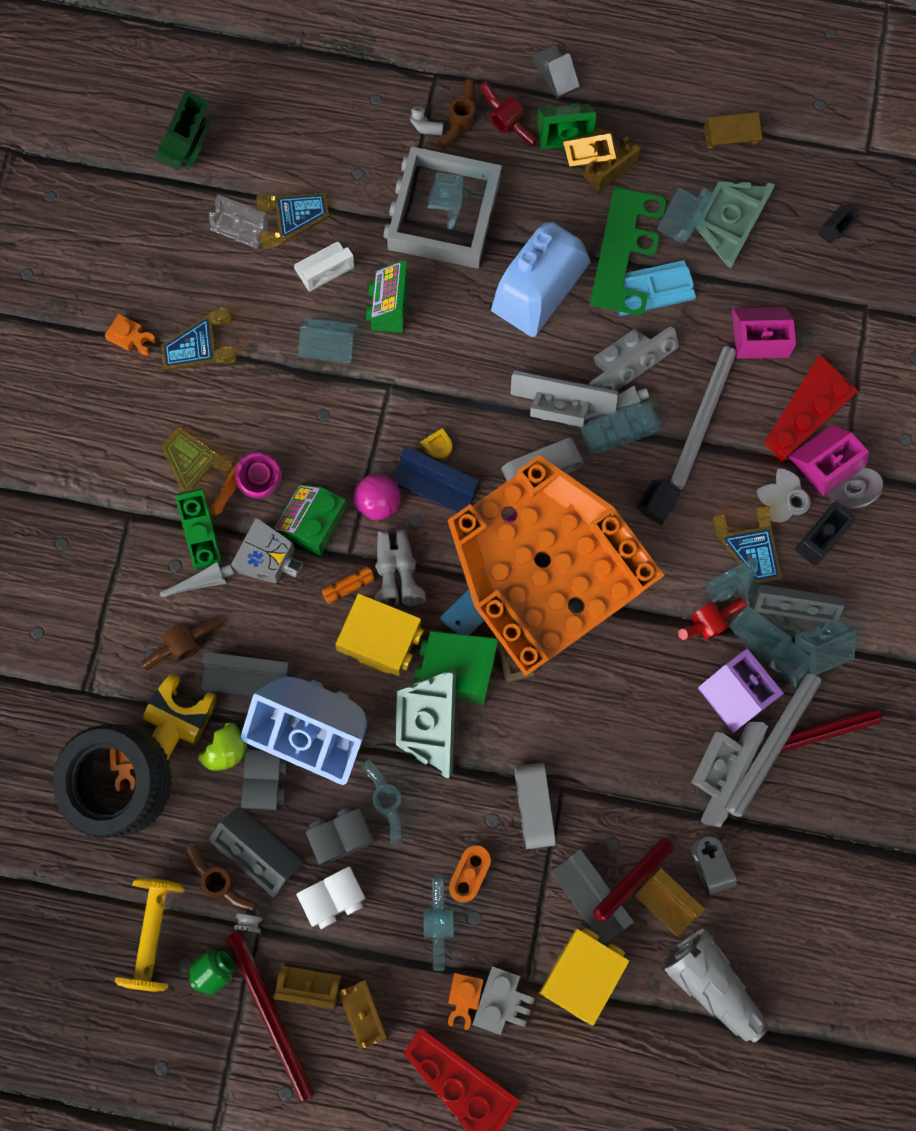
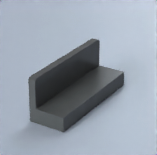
(798, 603)
(240, 674)
(255, 851)
(586, 891)

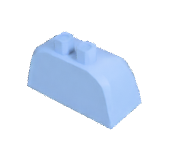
(540, 278)
(306, 726)

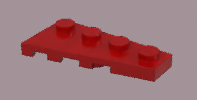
(813, 404)
(464, 1090)

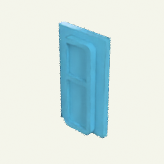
(662, 285)

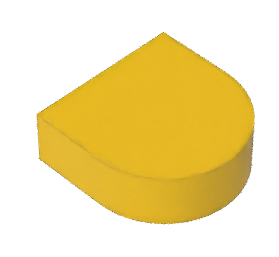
(438, 445)

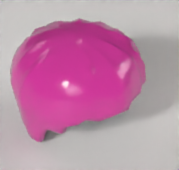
(258, 475)
(377, 497)

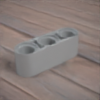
(561, 454)
(534, 806)

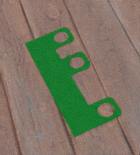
(618, 241)

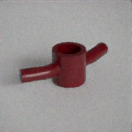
(507, 114)

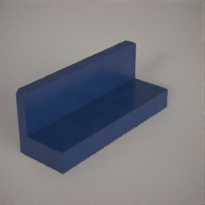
(434, 481)

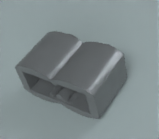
(262, 781)
(339, 837)

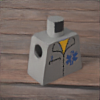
(266, 555)

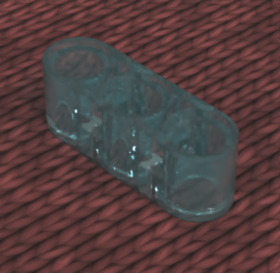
(620, 428)

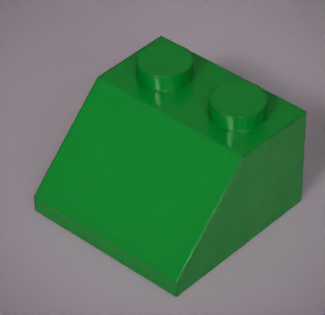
(564, 122)

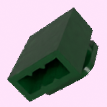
(185, 132)

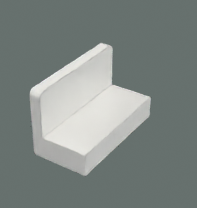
(324, 265)

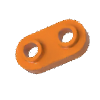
(469, 874)

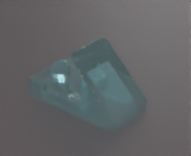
(739, 578)

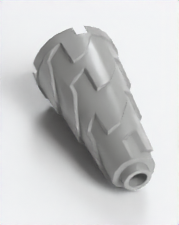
(706, 974)

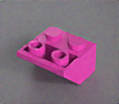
(763, 332)
(830, 458)

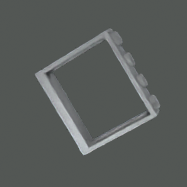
(437, 249)

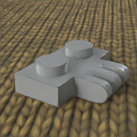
(501, 1002)

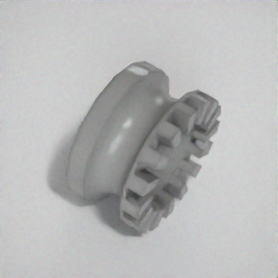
(249, 922)

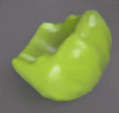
(226, 749)

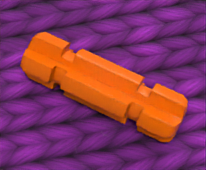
(348, 585)

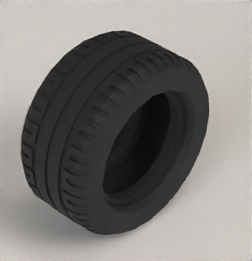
(73, 772)

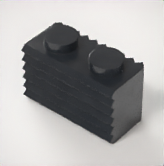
(825, 533)

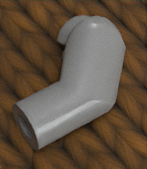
(423, 125)

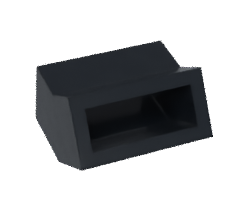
(845, 213)
(658, 501)

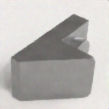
(557, 71)

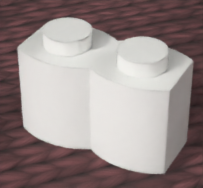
(330, 897)

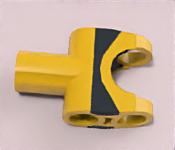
(174, 721)

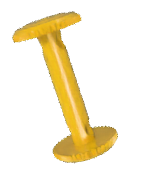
(150, 934)

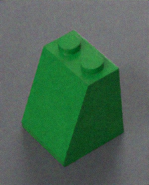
(466, 654)

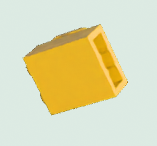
(379, 635)
(584, 975)

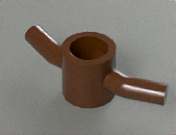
(460, 106)
(180, 642)
(227, 892)

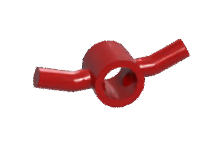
(711, 620)

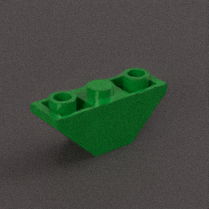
(198, 527)

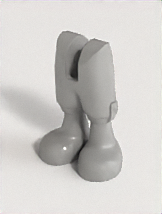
(398, 560)

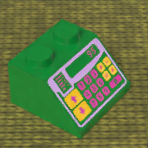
(389, 298)
(311, 517)

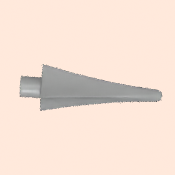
(625, 400)
(210, 576)

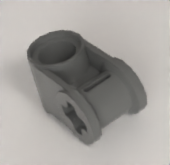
(713, 869)

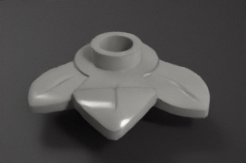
(780, 496)

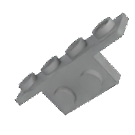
(631, 357)
(562, 399)
(725, 769)

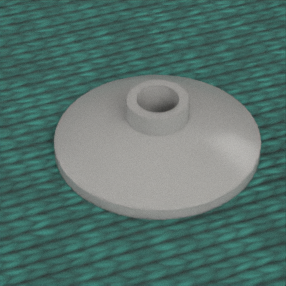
(858, 490)

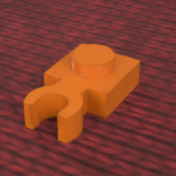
(128, 333)
(120, 762)
(464, 994)

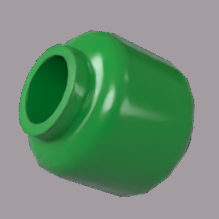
(211, 971)

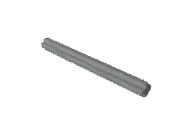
(703, 418)
(773, 745)

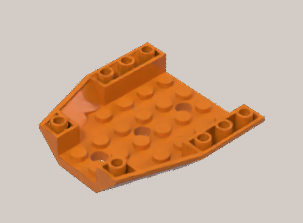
(589, 553)

